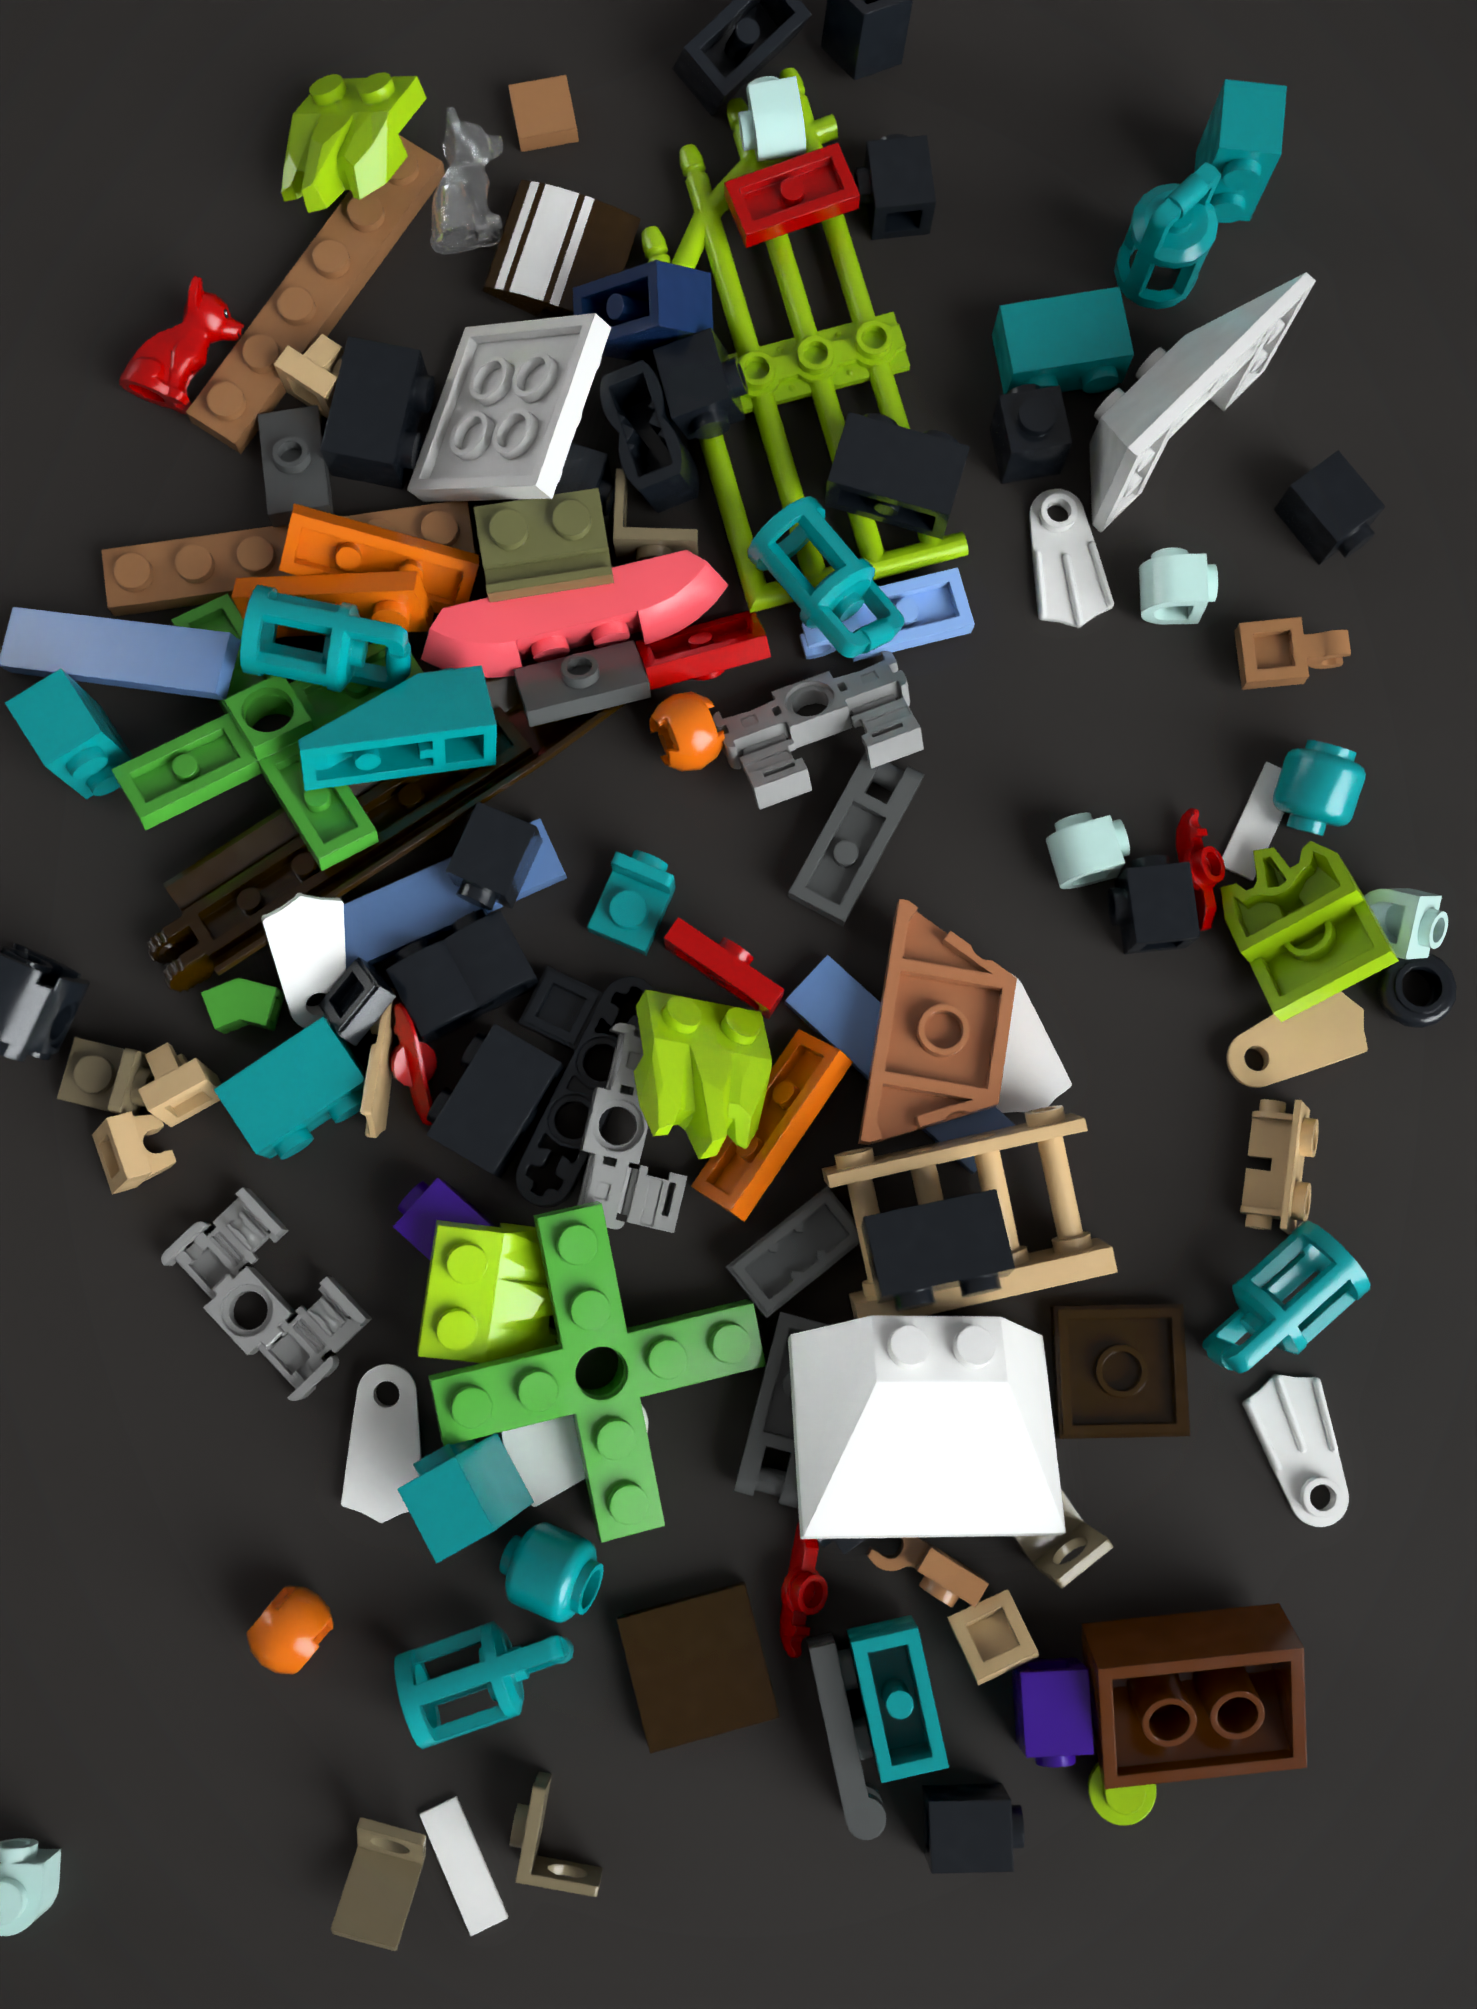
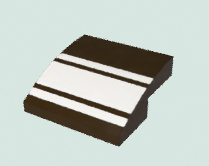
(555, 244)

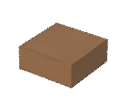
(543, 113)

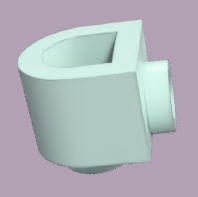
(773, 119)
(1176, 586)
(1087, 849)
(1409, 920)
(26, 1883)

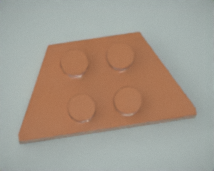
(936, 1031)

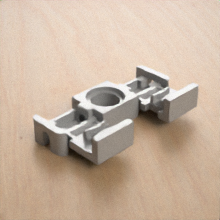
(866, 694)
(607, 1176)
(217, 1265)

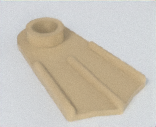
(1301, 1043)
(379, 1074)

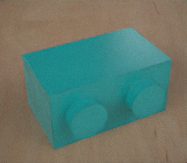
(1243, 144)
(1064, 342)
(70, 734)
(295, 1091)
(464, 1494)
(897, 1698)

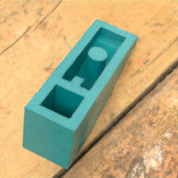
(410, 730)

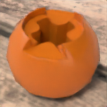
(687, 731)
(290, 1630)

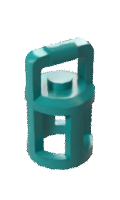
(1172, 230)
(838, 593)
(343, 648)
(1303, 1316)
(499, 1671)

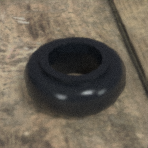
(1400, 1009)

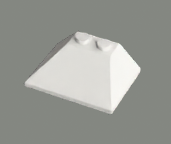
(1173, 385)
(923, 1429)

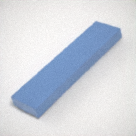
(120, 652)
(426, 906)
(848, 1018)

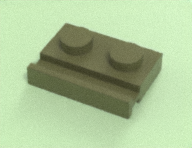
(543, 545)

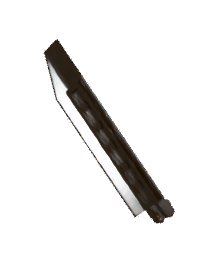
(270, 863)

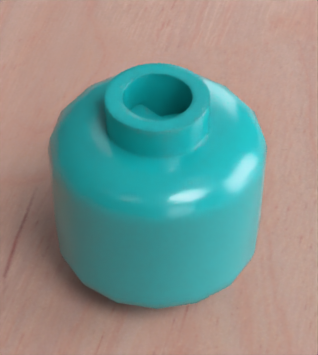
(1319, 787)
(551, 1572)

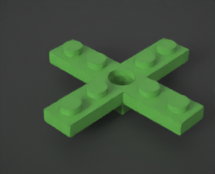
(232, 752)
(608, 1419)

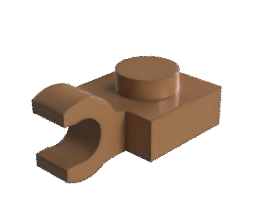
(1279, 652)
(943, 1574)

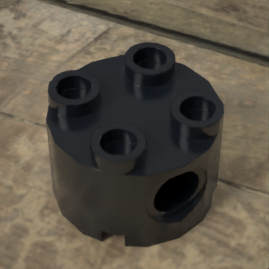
(36, 1003)

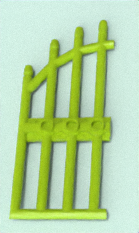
(797, 367)

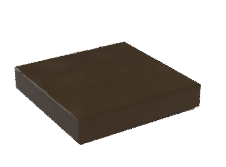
(1119, 1371)
(697, 1667)

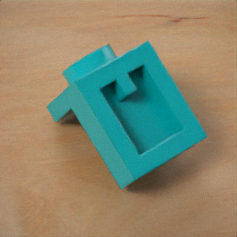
(633, 901)

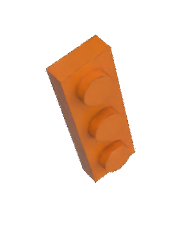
(338, 545)
(379, 596)
(794, 1096)

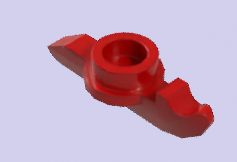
(1205, 864)
(413, 1062)
(802, 1594)

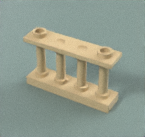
(1073, 1251)

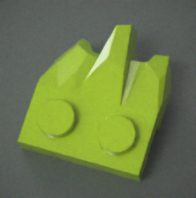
(348, 137)
(1305, 929)
(701, 1069)
(485, 1294)

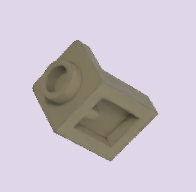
(105, 1077)

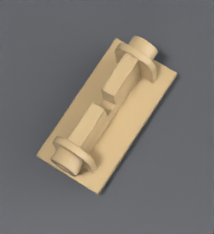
(1286, 1142)

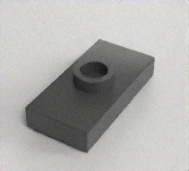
(293, 462)
(582, 683)
(795, 1252)

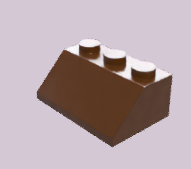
(1196, 1695)

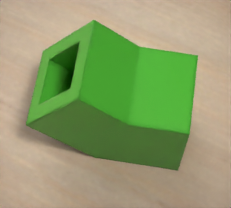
(243, 1004)

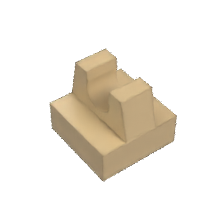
(313, 374)
(179, 1086)
(124, 1154)
(993, 1637)

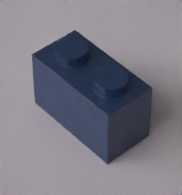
(648, 306)

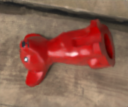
(173, 357)

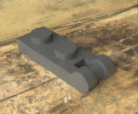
(853, 840)
(773, 1420)
(846, 1737)

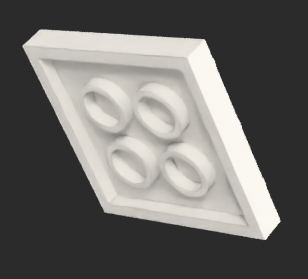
(509, 410)

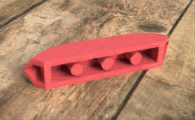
(646, 597)

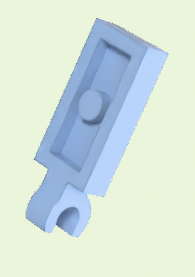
(932, 611)

